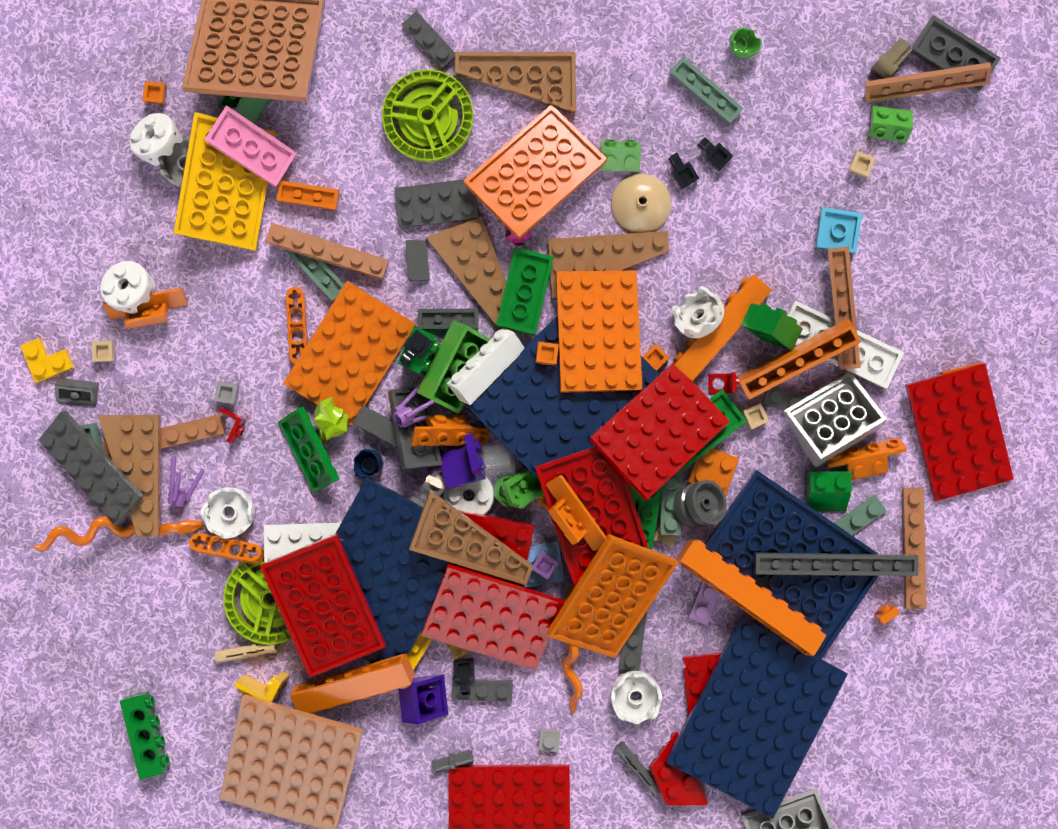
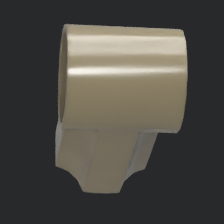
(889, 62)

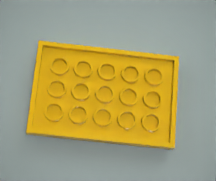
(218, 195)

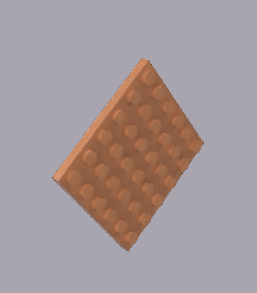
(254, 48)
(290, 763)

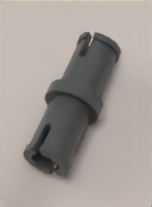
(452, 761)

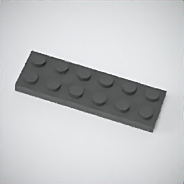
(91, 468)

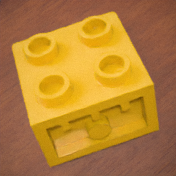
(268, 692)

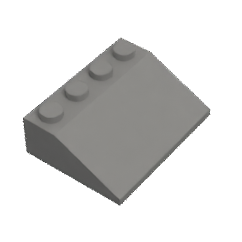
(834, 419)
(797, 812)

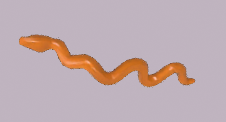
(181, 527)
(567, 667)

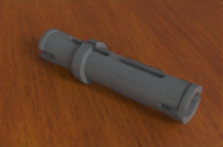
(632, 761)

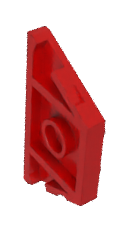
(673, 784)

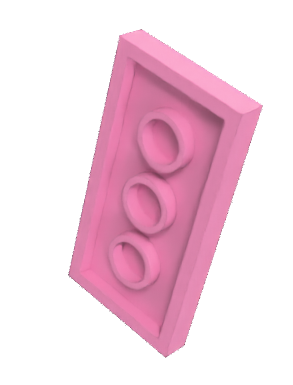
(250, 146)

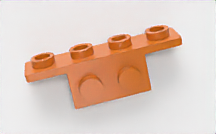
(153, 311)
(447, 431)
(867, 459)
(573, 516)

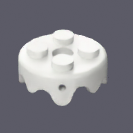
(160, 144)
(136, 292)
(693, 306)
(480, 504)
(214, 512)
(640, 710)

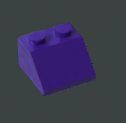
(423, 699)

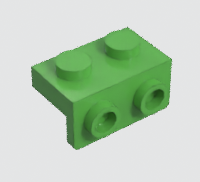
(890, 124)
(621, 155)
(522, 489)

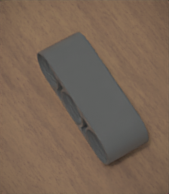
(376, 424)

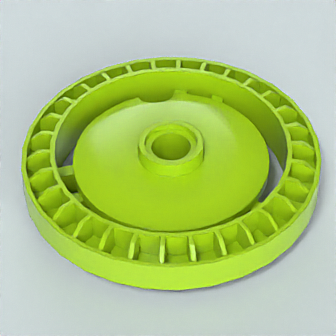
(422, 101)
(254, 606)

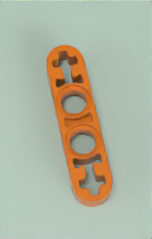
(296, 326)
(227, 546)

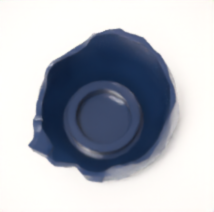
(368, 463)

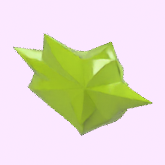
(330, 420)

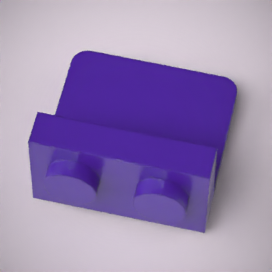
(463, 464)

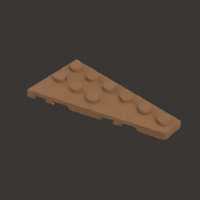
(534, 75)
(604, 252)
(474, 261)
(136, 451)
(457, 539)

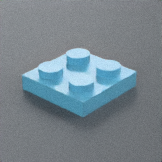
(838, 229)

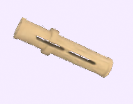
(254, 650)

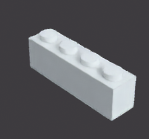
(486, 366)

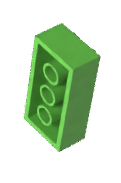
(455, 350)

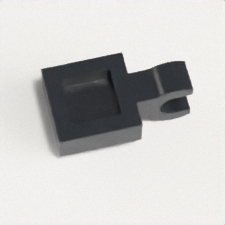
(717, 155)
(684, 173)
(417, 346)
(464, 672)

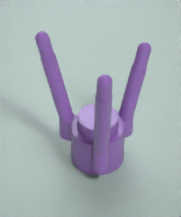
(404, 416)
(177, 495)

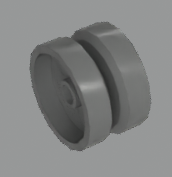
(700, 504)

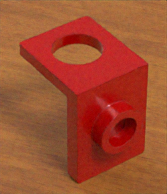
(731, 382)
(238, 428)

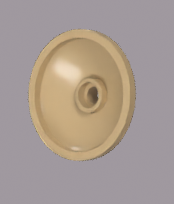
(637, 216)

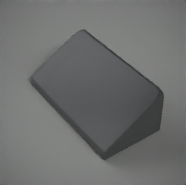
(417, 260)
(76, 391)

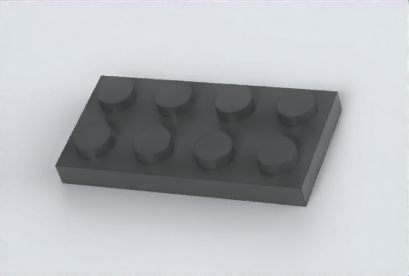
(949, 48)
(435, 204)
(413, 456)

